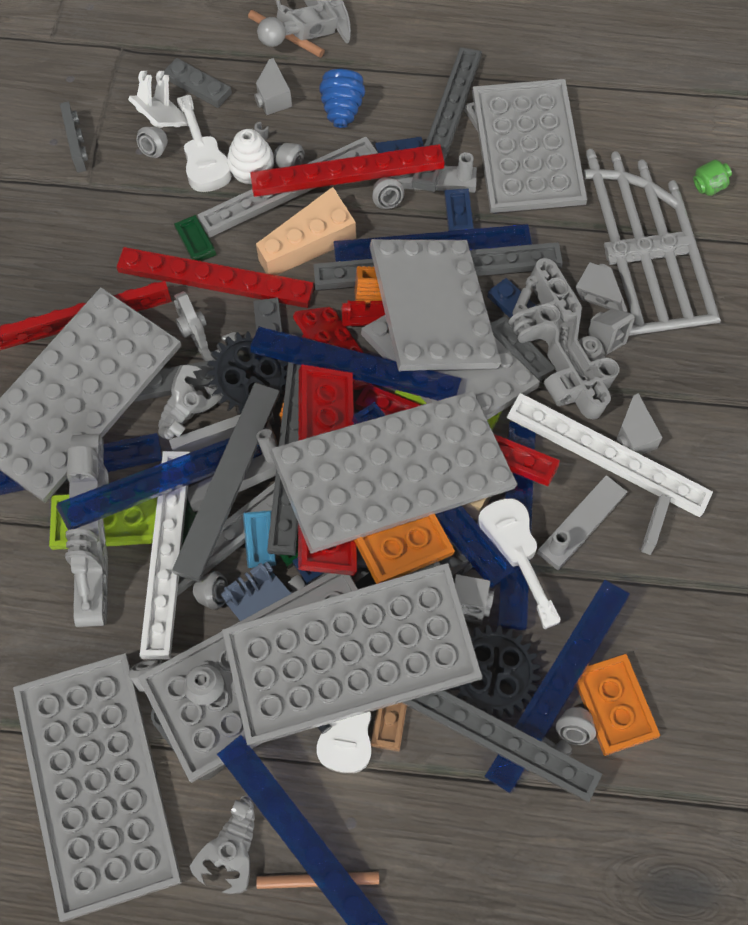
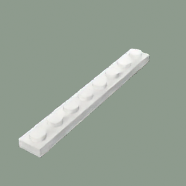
(610, 455)
(162, 583)

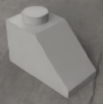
(272, 90)
(600, 287)
(611, 328)
(638, 428)

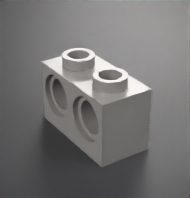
(474, 597)

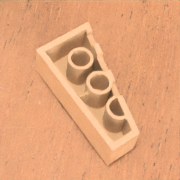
(307, 234)

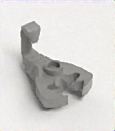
(192, 324)
(184, 403)
(230, 847)

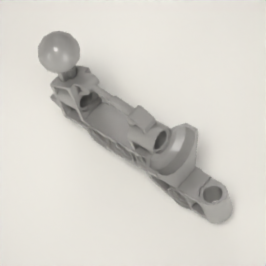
(305, 23)

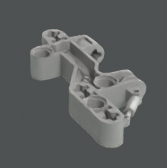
(558, 324)
(87, 543)

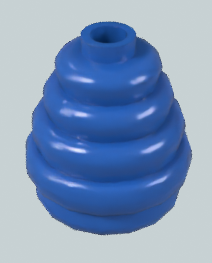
(341, 95)

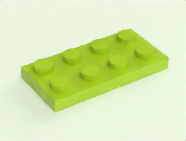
(126, 527)

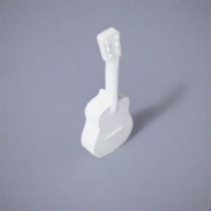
(205, 165)
(508, 528)
(346, 745)

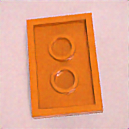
(404, 548)
(617, 705)

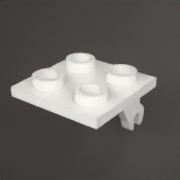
(158, 108)

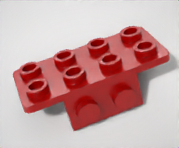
(326, 327)

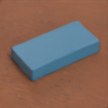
(256, 538)

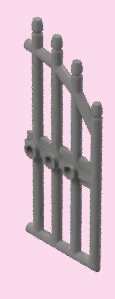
(651, 247)

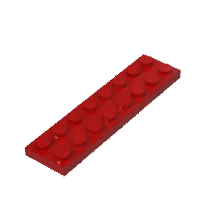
(325, 406)

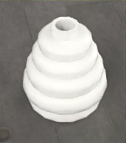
(249, 154)

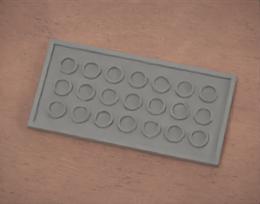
(77, 389)
(391, 470)
(350, 654)
(205, 730)
(95, 788)

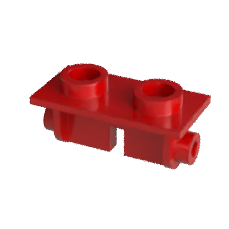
(358, 314)

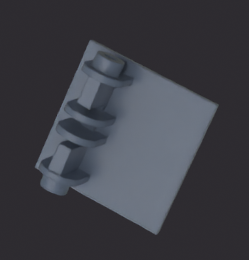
(255, 593)

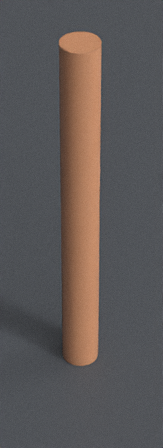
(305, 44)
(305, 880)

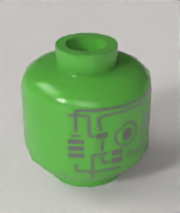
(712, 177)

